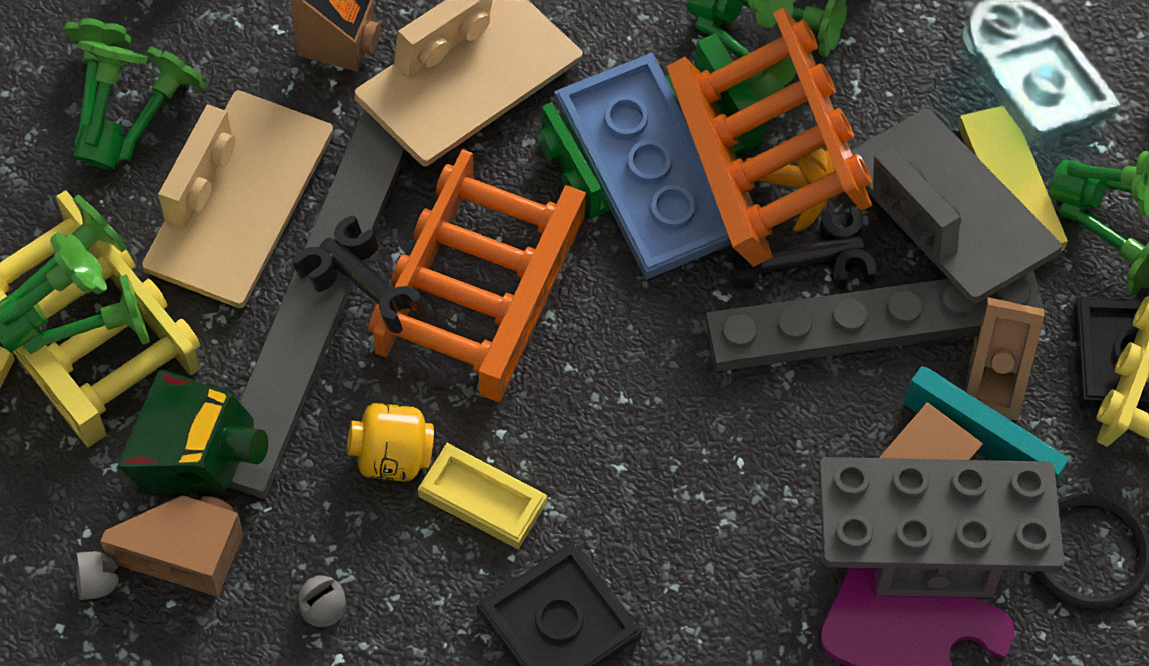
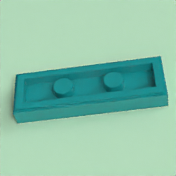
(1000, 436)

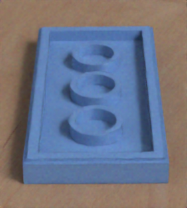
(645, 164)

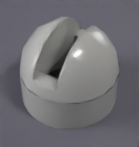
(95, 575)
(328, 608)

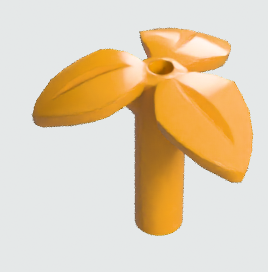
(808, 170)

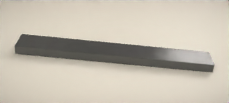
(308, 317)

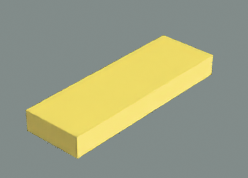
(1005, 152)

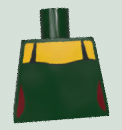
(190, 438)

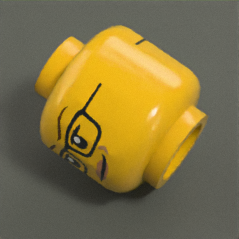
(391, 442)

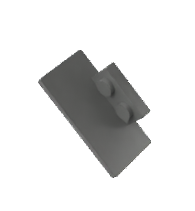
(954, 206)
(939, 522)

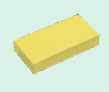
(482, 496)

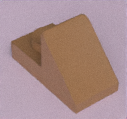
(1004, 355)

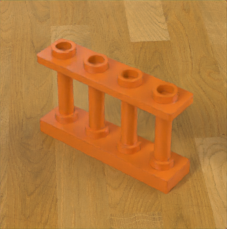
(716, 134)
(513, 313)

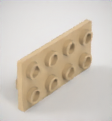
(463, 71)
(234, 195)

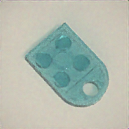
(1035, 69)

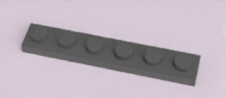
(851, 322)

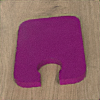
(907, 629)

